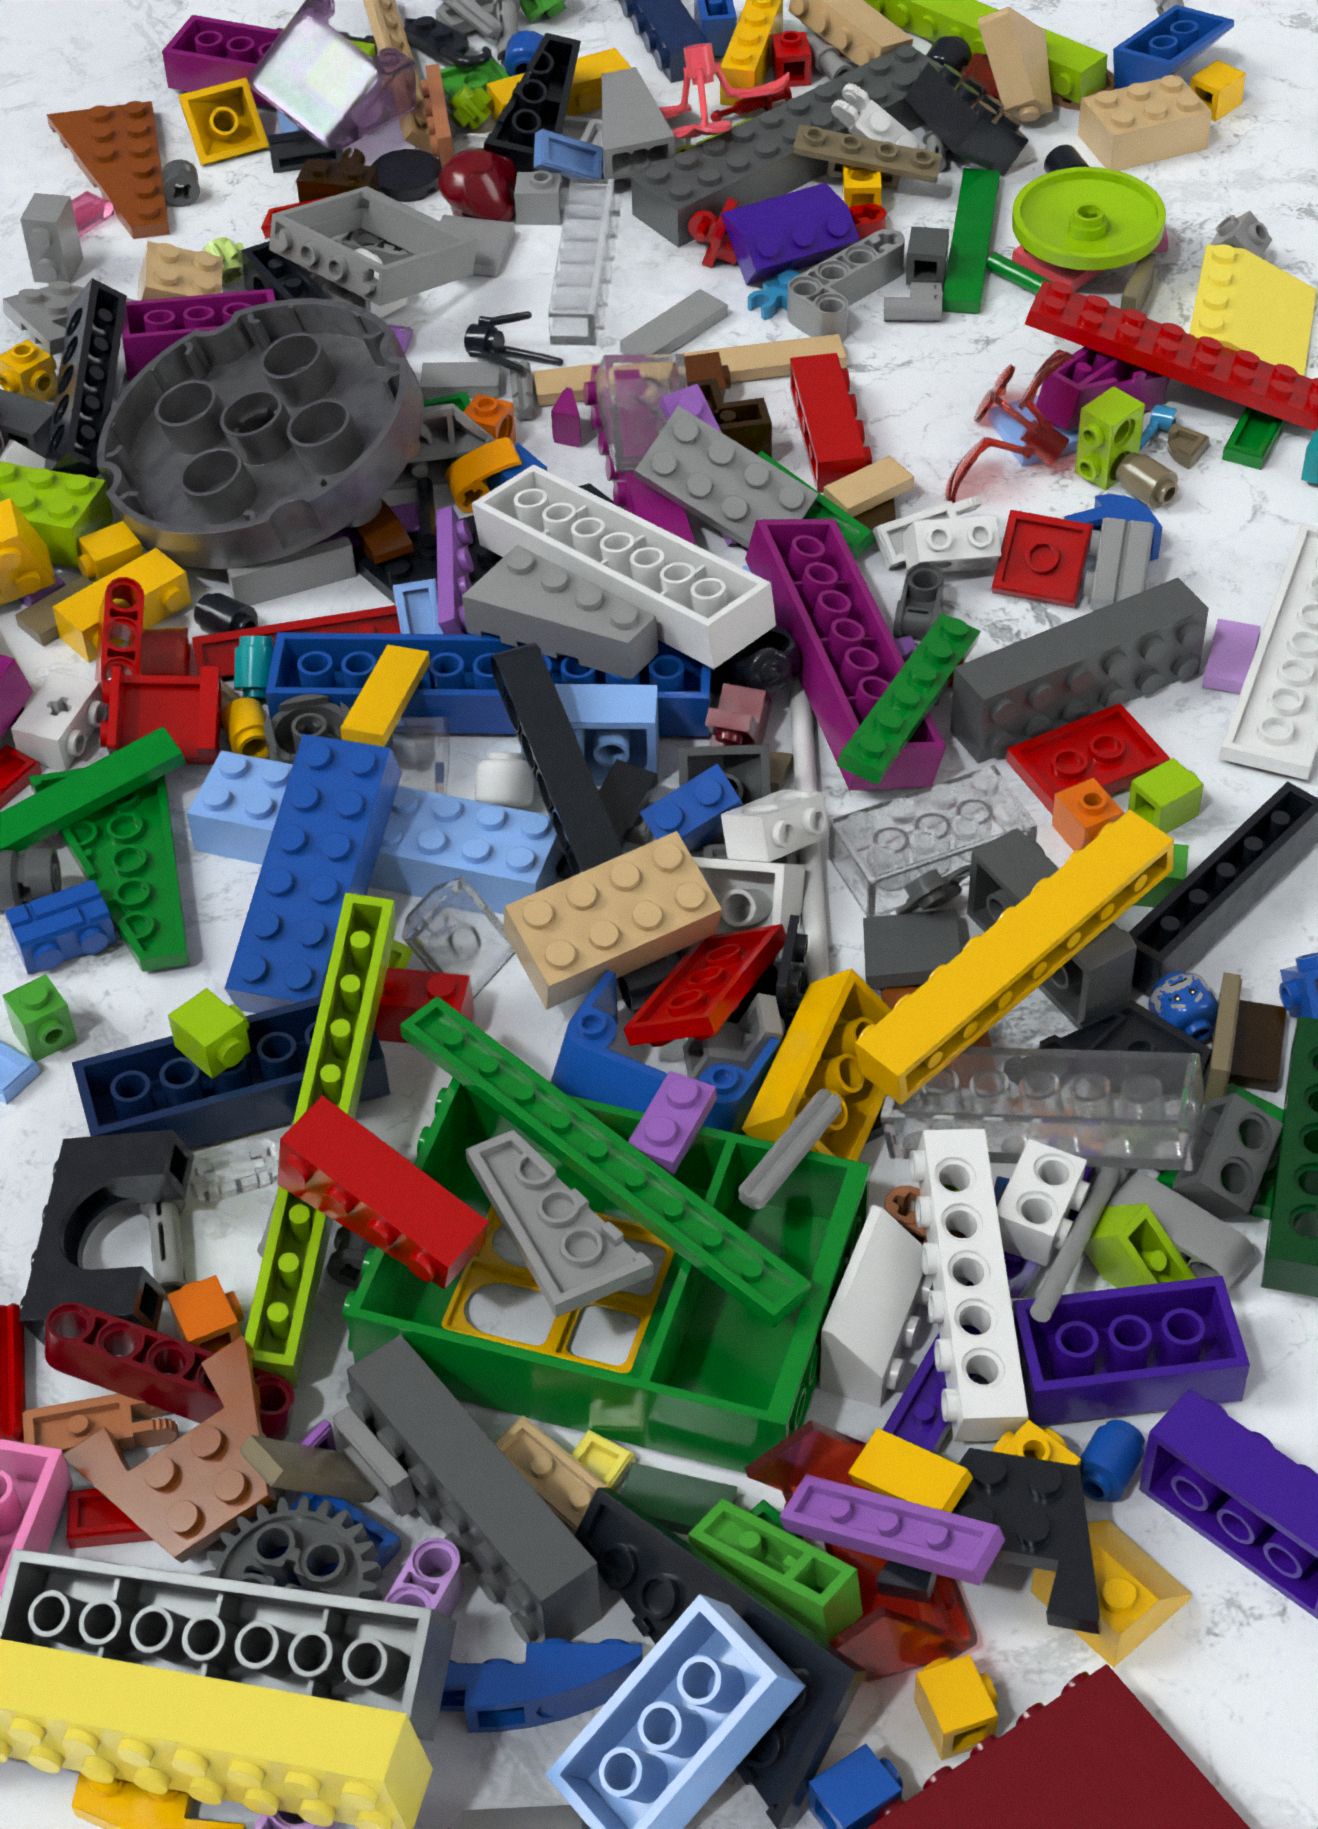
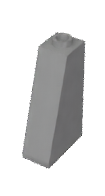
(632, 126)

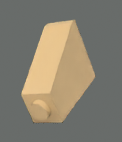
(1018, 63)

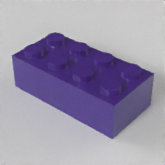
(1130, 1351)
(1237, 1494)

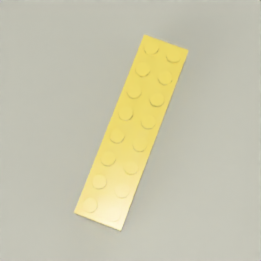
(210, 1738)

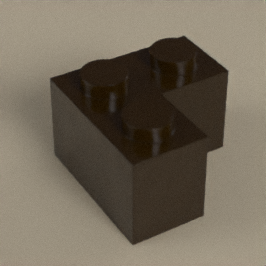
(742, 420)

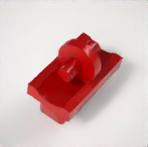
(708, 228)

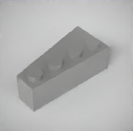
(560, 612)

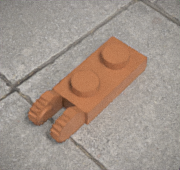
(73, 1422)

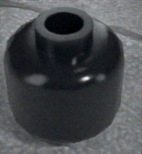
(951, 51)

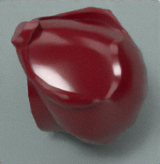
(479, 185)

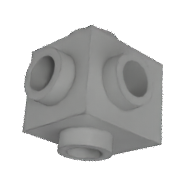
(1243, 233)

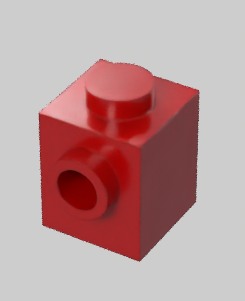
(791, 54)

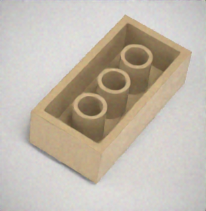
(611, 919)

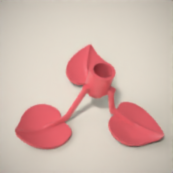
(701, 67)

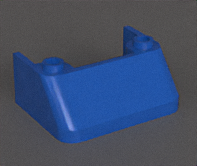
(596, 1073)

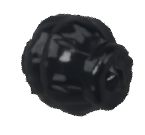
(766, 662)

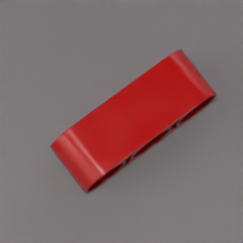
(122, 624)

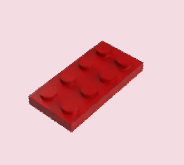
(705, 986)

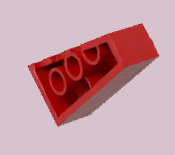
(378, 1194)

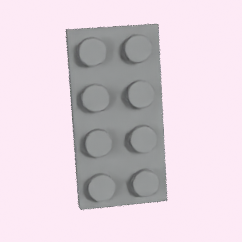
(719, 478)

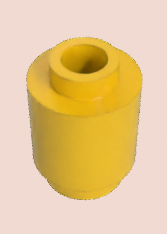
(244, 727)

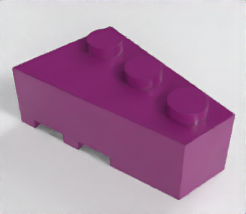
(1090, 376)

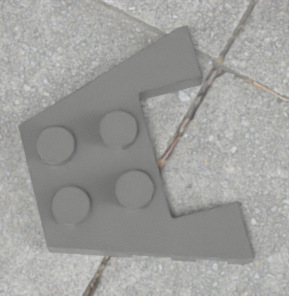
(43, 313)

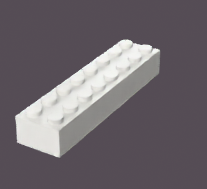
(697, 597)

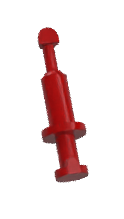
(751, 104)

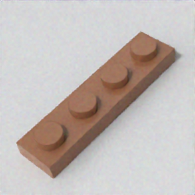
(437, 114)

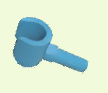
(1162, 419)

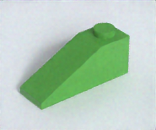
(781, 1568)

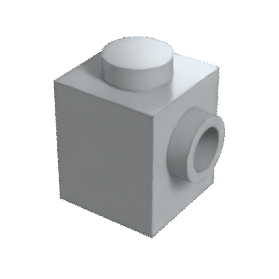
(539, 198)

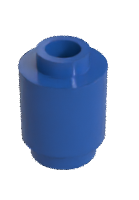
(1111, 1460)

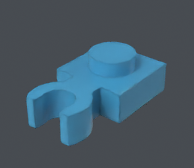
(773, 294)

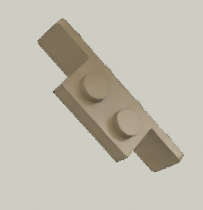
(868, 154)

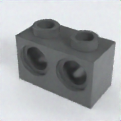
(1224, 1155)

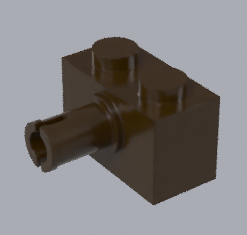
(326, 178)

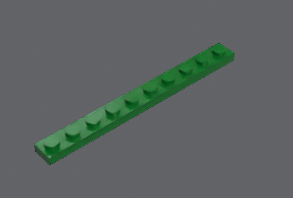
(608, 1162)

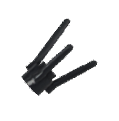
(486, 341)

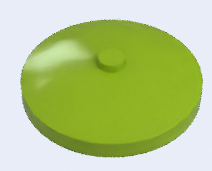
(1088, 218)

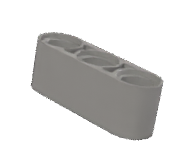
(1201, 1239)

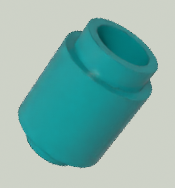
(253, 665)

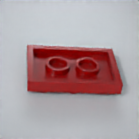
(1099, 746)

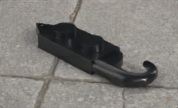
(443, 42)

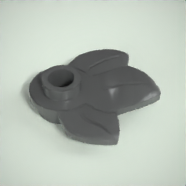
(933, 890)

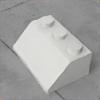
(874, 1312)

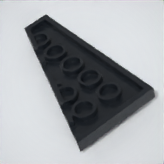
(660, 1580)

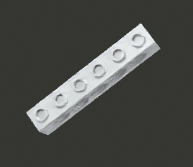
(963, 1161)

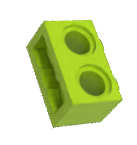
(1107, 434)

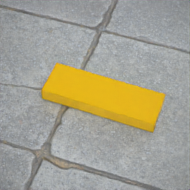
(385, 695)

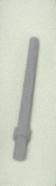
(1076, 1241)

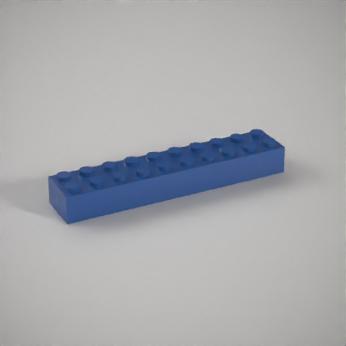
(462, 682)

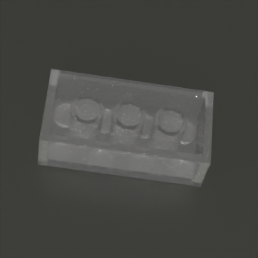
(922, 831)

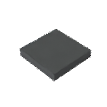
(908, 946)

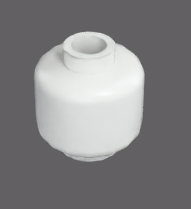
(504, 780)

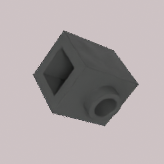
(927, 255)

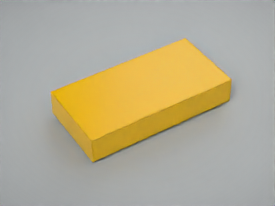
(909, 1472)

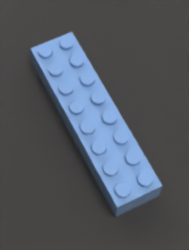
(425, 842)

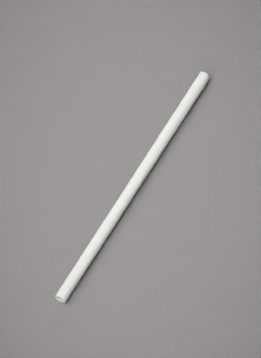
(806, 780)

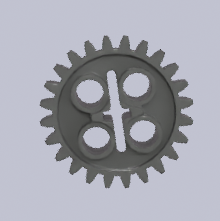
(312, 1543)

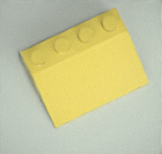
(1253, 307)

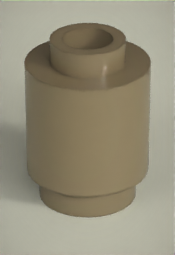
(1147, 480)

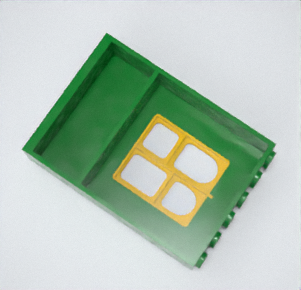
(702, 1367)

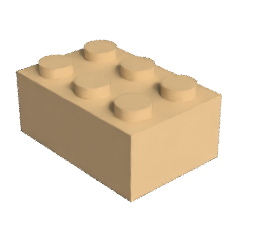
(1144, 123)

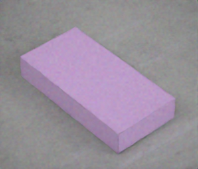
(1230, 655)

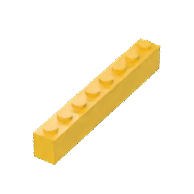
(1013, 956)

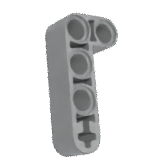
(822, 295)

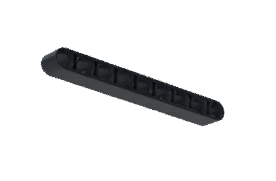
(564, 783)

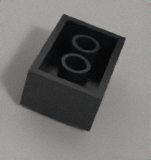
(966, 118)

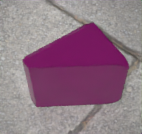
(566, 420)

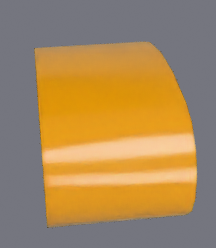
(468, 473)

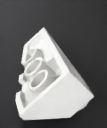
(754, 892)

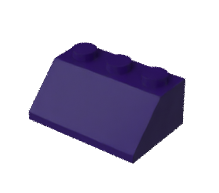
(789, 232)

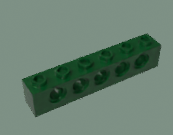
(1293, 1220)

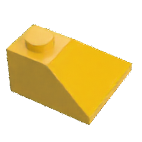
(223, 121)

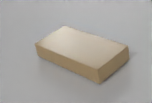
(870, 486)

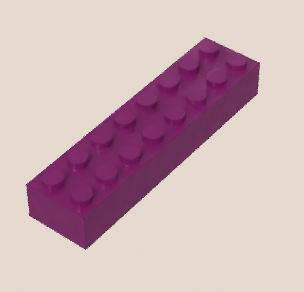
(840, 638)

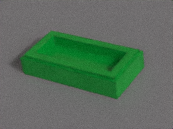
(1252, 438)

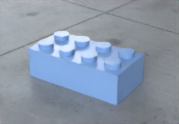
(676, 1724)

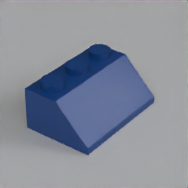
(1167, 45)

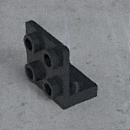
(782, 978)

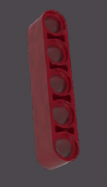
(143, 1365)

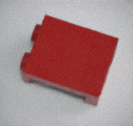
(182, 704)

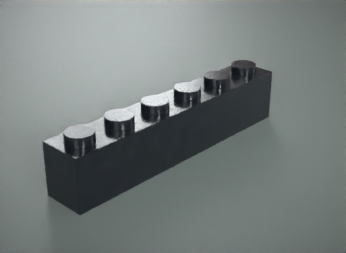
(1224, 886)

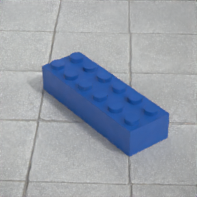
(316, 853)

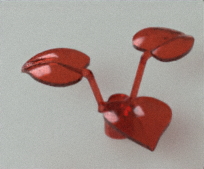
(1039, 436)

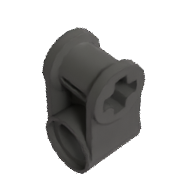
(920, 601)

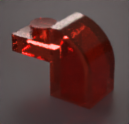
(166, 652)

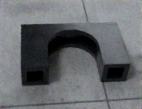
(88, 1184)

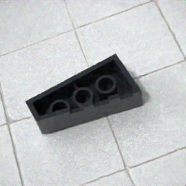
(536, 101)

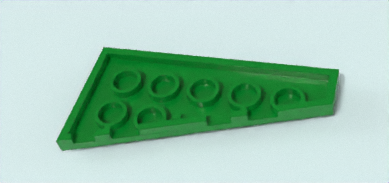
(135, 867)

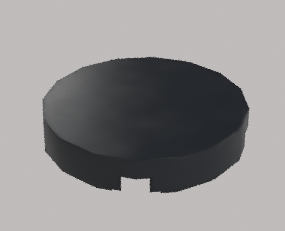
(407, 174)

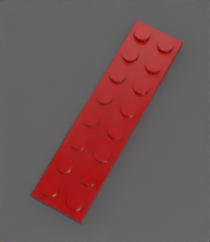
(1175, 354)

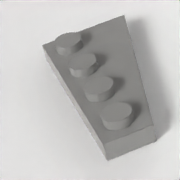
(553, 1228)

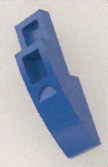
(552, 1685)

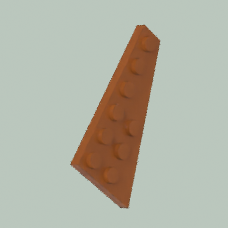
(121, 158)

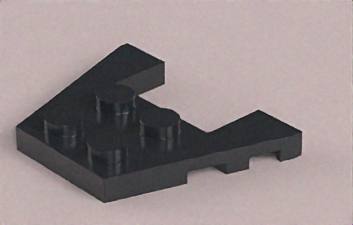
(1129, 1029)
(1043, 1528)

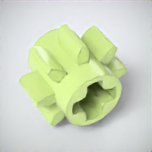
(231, 258)

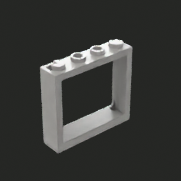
(439, 250)

